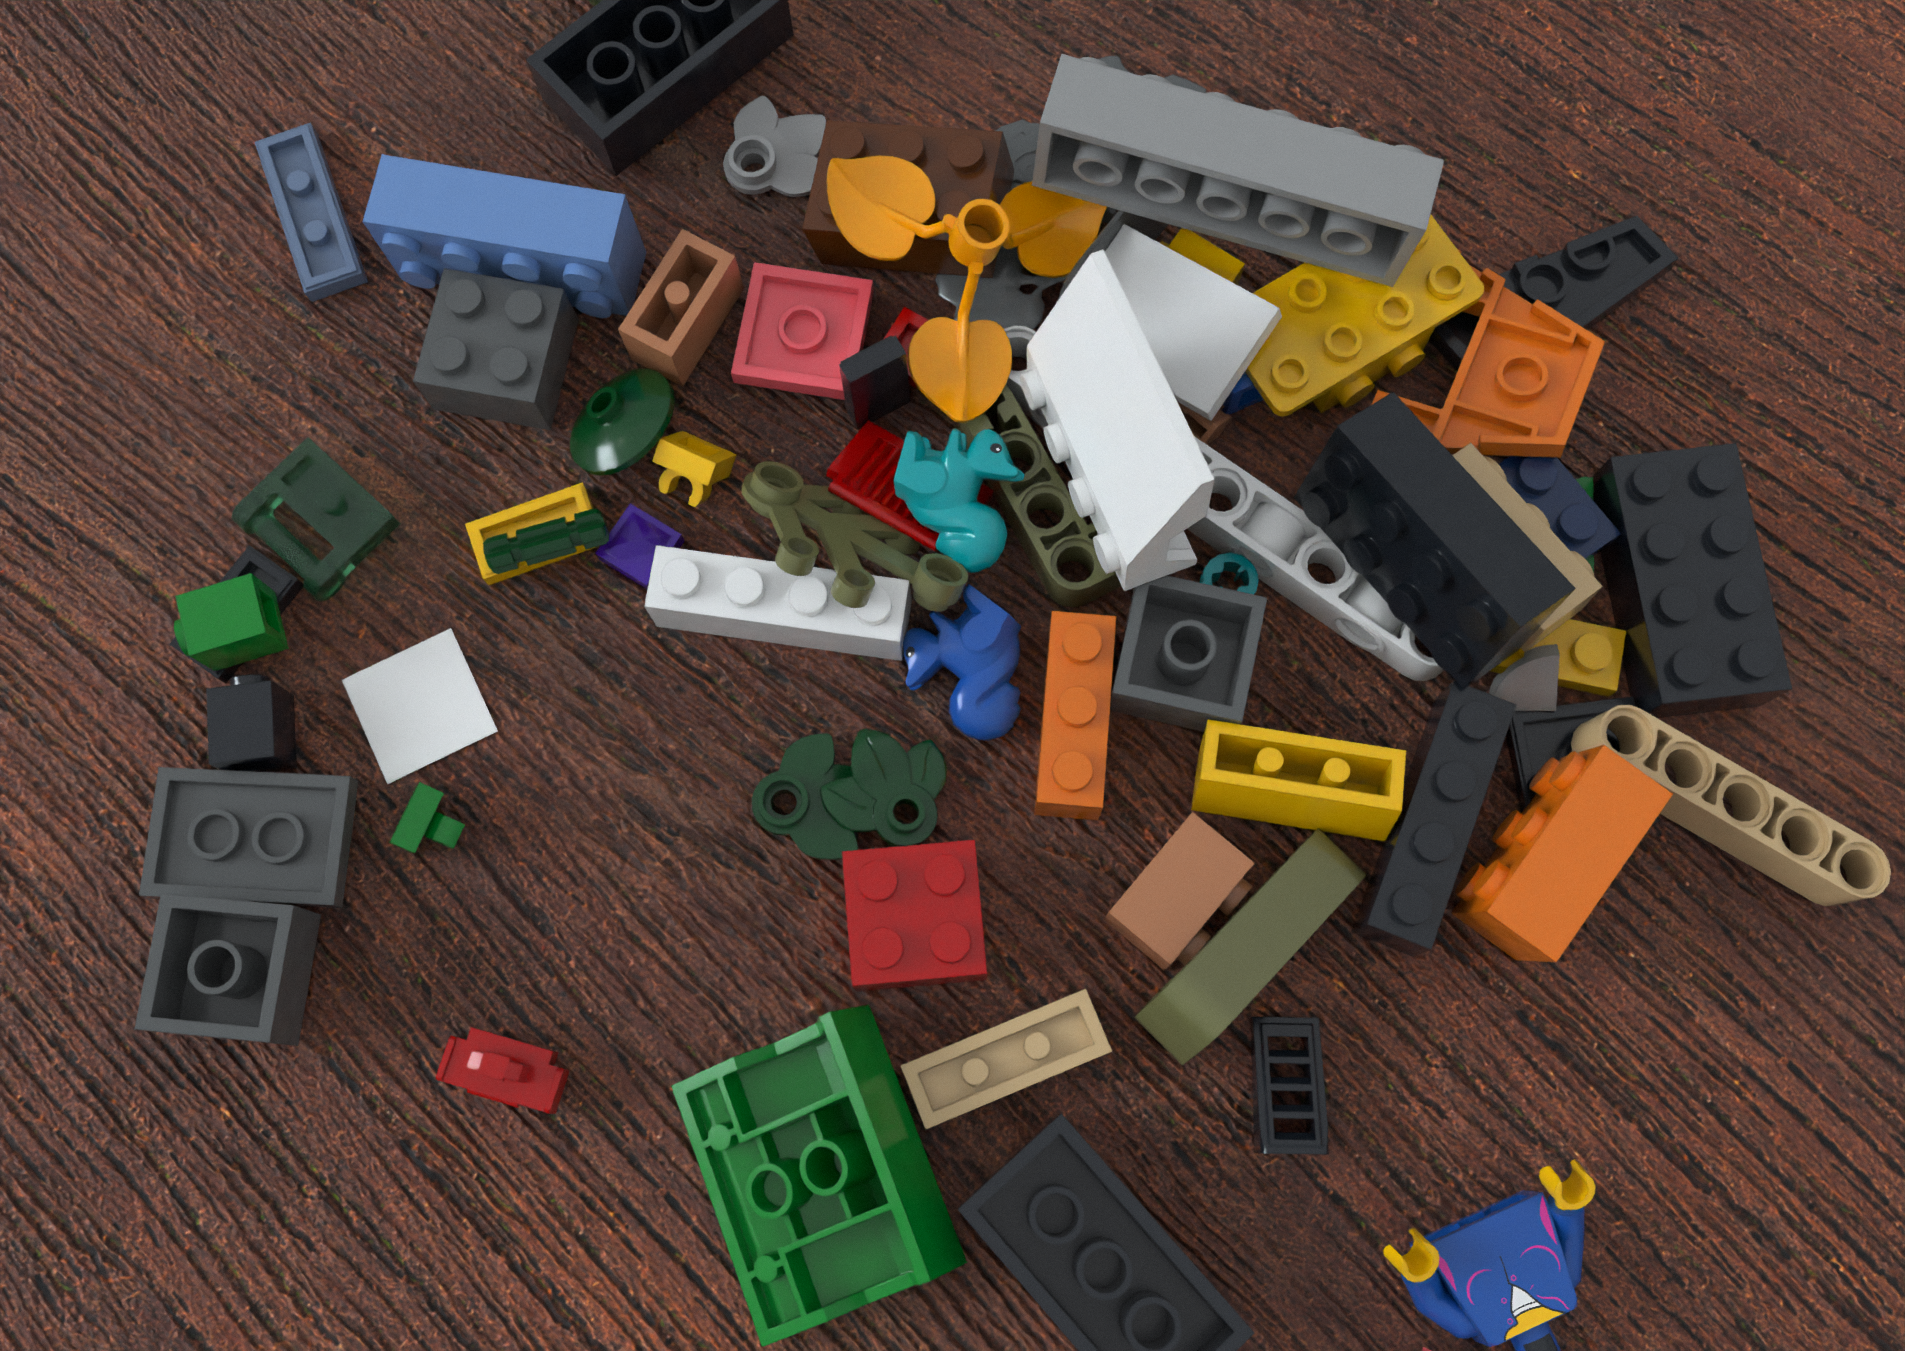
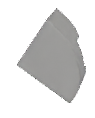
(1530, 680)

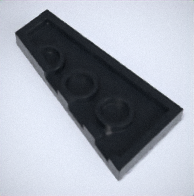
(1579, 281)

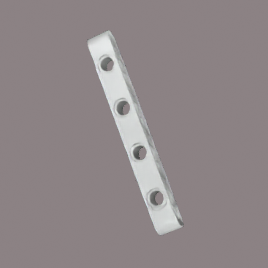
(1281, 547)

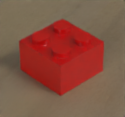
(914, 915)

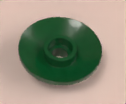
(622, 422)

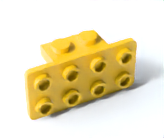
(1351, 331)

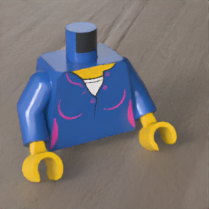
(1504, 1265)

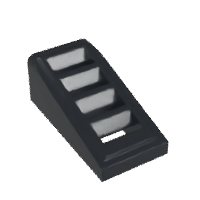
(1314, 1111)

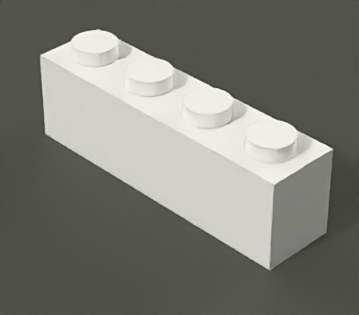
(768, 605)

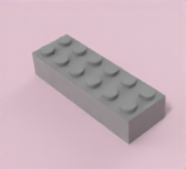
(1234, 170)

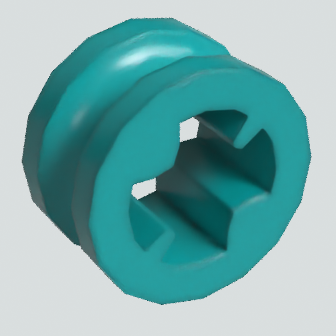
(1233, 563)

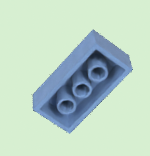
(506, 229)

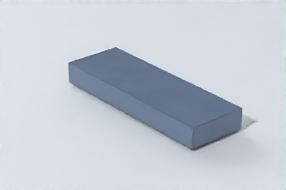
(311, 212)

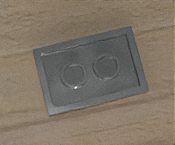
(250, 836)

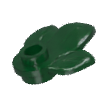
(802, 772)
(882, 781)

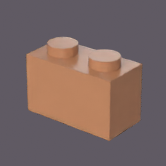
(682, 307)
(1180, 892)

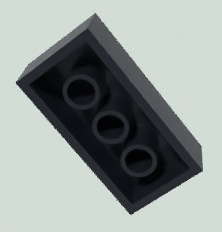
(647, 66)
(1430, 540)
(1689, 582)
(1096, 1252)

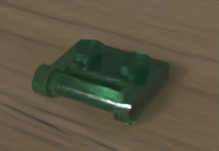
(330, 504)

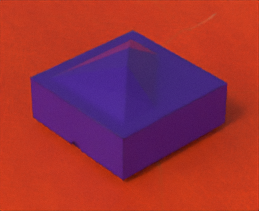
(634, 543)

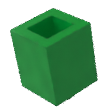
(230, 622)

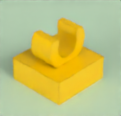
(694, 459)

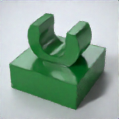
(421, 820)

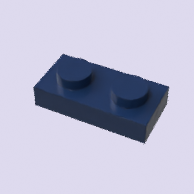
(1563, 501)

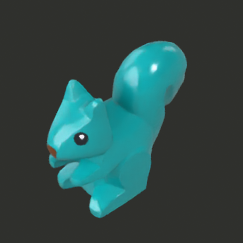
(944, 492)

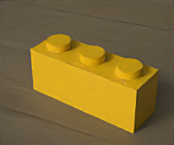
(1299, 780)

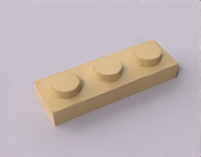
(1005, 1059)

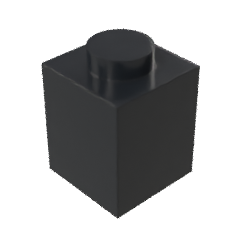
(251, 725)

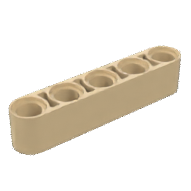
(1758, 808)

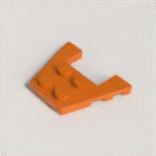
(1516, 378)

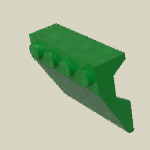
(817, 1174)

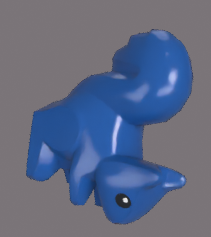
(982, 653)

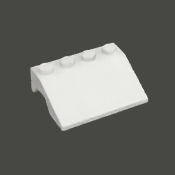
(1117, 429)

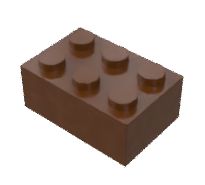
(958, 164)

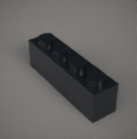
(1436, 820)

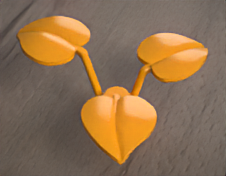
(885, 204)

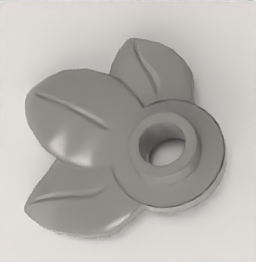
(782, 145)

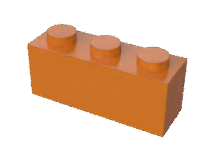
(1075, 716)

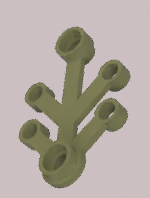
(783, 497)

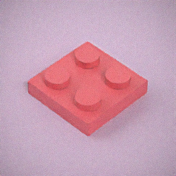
(800, 329)

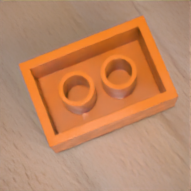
(1559, 853)

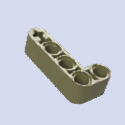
(1043, 490)
(1250, 948)

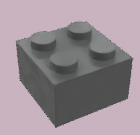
(496, 349)
(1187, 653)
(228, 969)

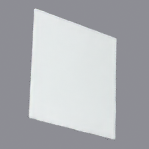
(419, 706)

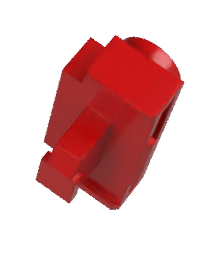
(504, 1070)

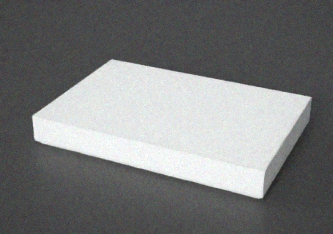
(1193, 319)

